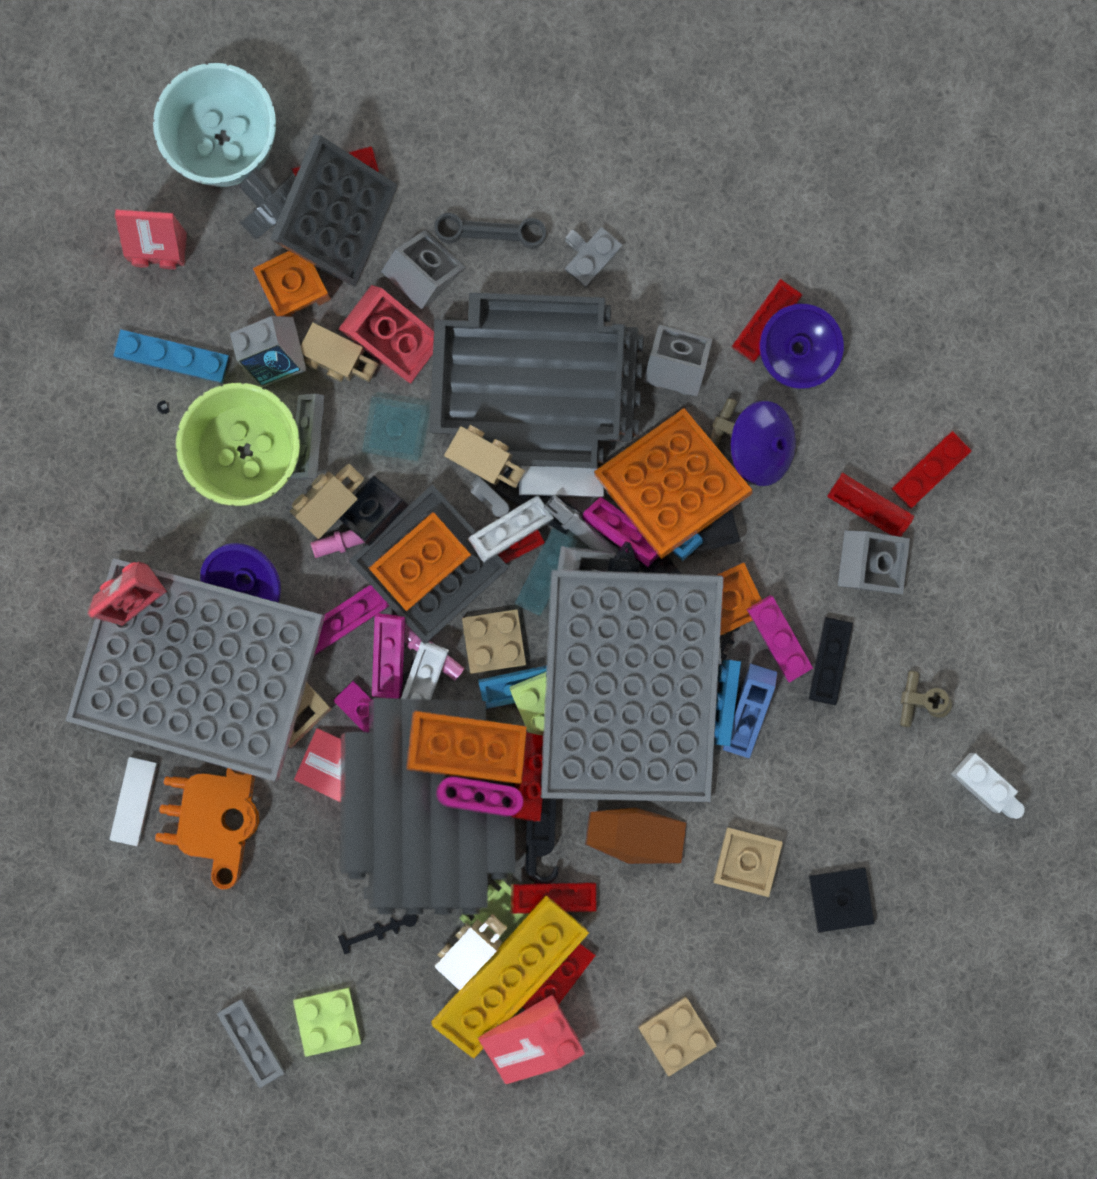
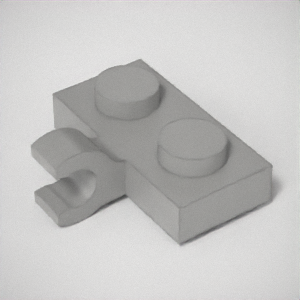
(591, 255)

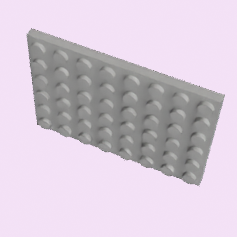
(200, 675)
(631, 686)

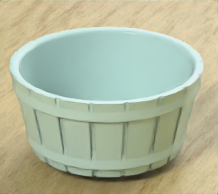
(203, 105)

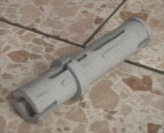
(571, 520)

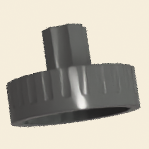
(268, 202)

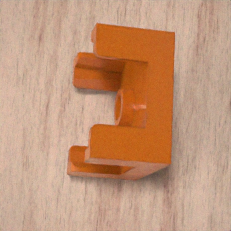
(291, 284)

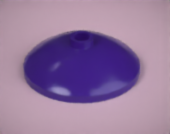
(820, 342)
(763, 443)
(230, 563)

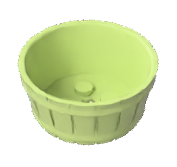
(222, 423)

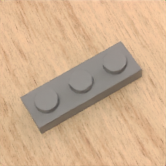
(309, 423)
(251, 1043)

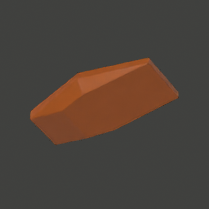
(636, 836)

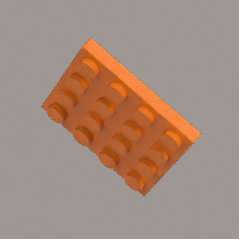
(673, 483)

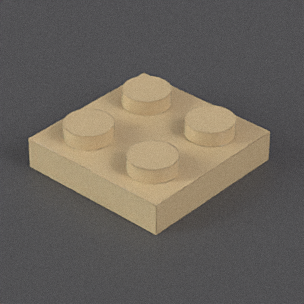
(493, 641)
(747, 862)
(677, 1036)

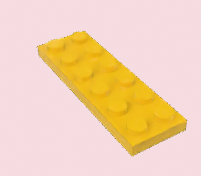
(510, 976)

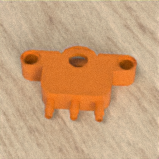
(202, 819)

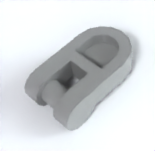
(484, 491)

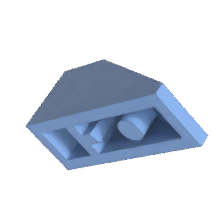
(751, 709)

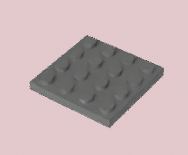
(333, 210)
(456, 590)

